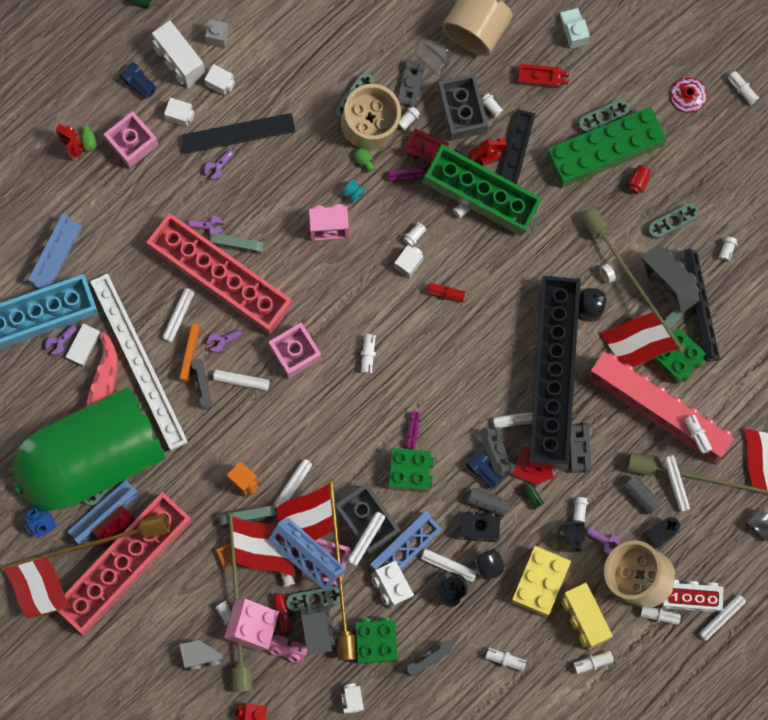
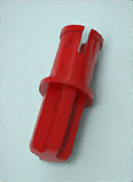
(446, 292)
(283, 616)

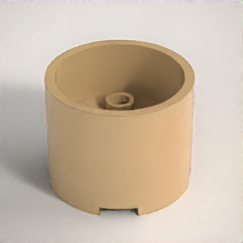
(477, 24)
(381, 107)
(625, 570)

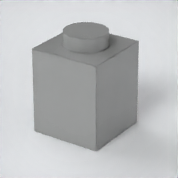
(217, 33)

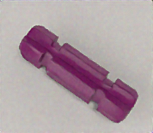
(405, 174)
(413, 430)

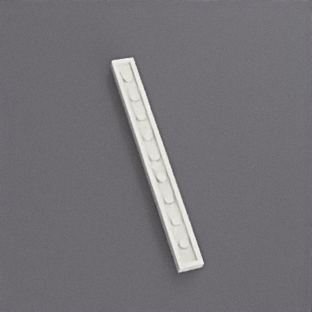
(139, 362)

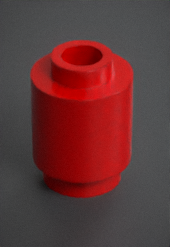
(639, 179)

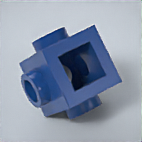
(39, 522)

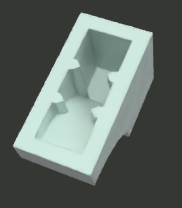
(575, 28)

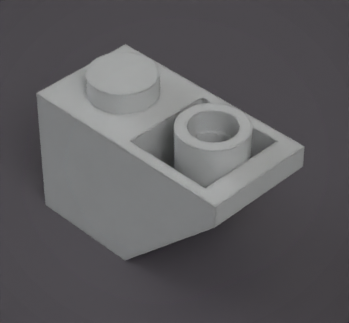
(198, 654)

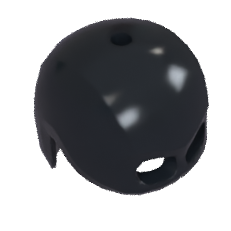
(592, 308)
(570, 536)
(489, 564)
(451, 594)

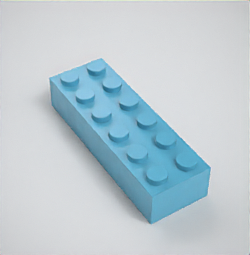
(45, 310)

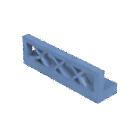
(55, 253)
(122, 495)
(404, 538)
(308, 550)

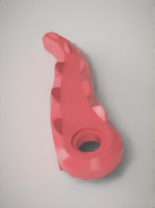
(105, 377)

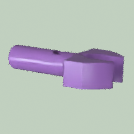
(218, 165)
(207, 225)
(222, 340)
(59, 341)
(602, 539)

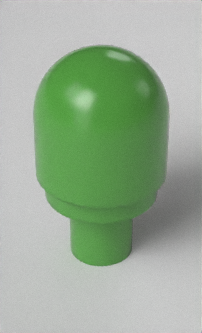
(88, 139)
(364, 159)

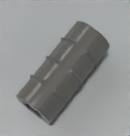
(642, 495)
(488, 502)

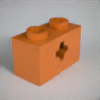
(243, 479)

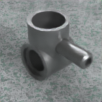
(758, 523)

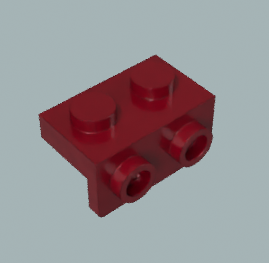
(424, 145)
(114, 525)

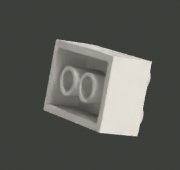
(178, 54)

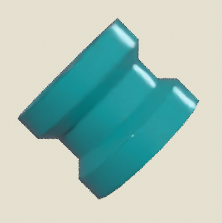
(353, 191)

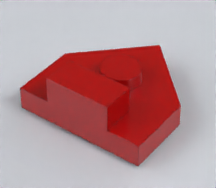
(488, 151)
(530, 474)

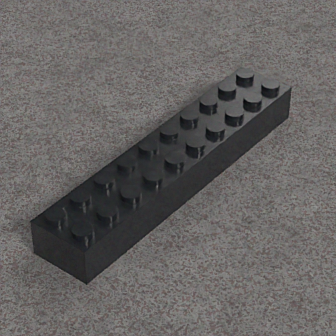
(554, 373)

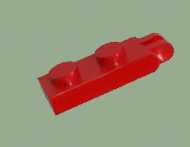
(542, 75)

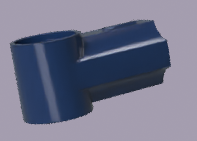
(135, 77)
(480, 465)

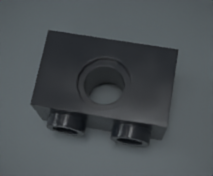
(469, 533)

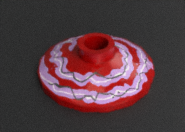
(685, 102)

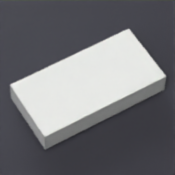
(83, 344)

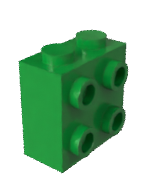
(680, 364)
(410, 470)
(376, 641)

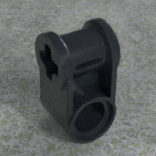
(658, 534)

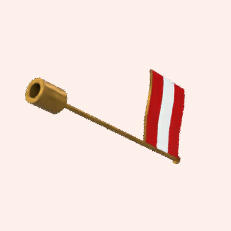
(317, 517)
(38, 583)

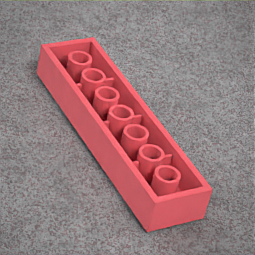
(219, 273)
(656, 404)
(121, 566)

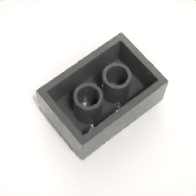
(462, 107)
(671, 278)
(359, 510)
(316, 630)

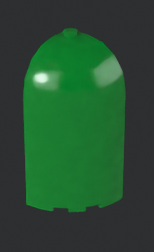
(86, 453)

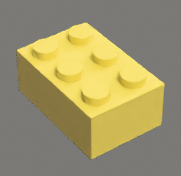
(541, 581)
(586, 616)

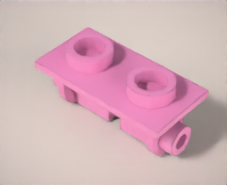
(294, 653)

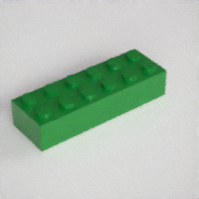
(606, 147)
(481, 190)

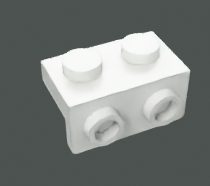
(391, 584)

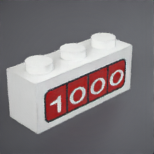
(695, 597)

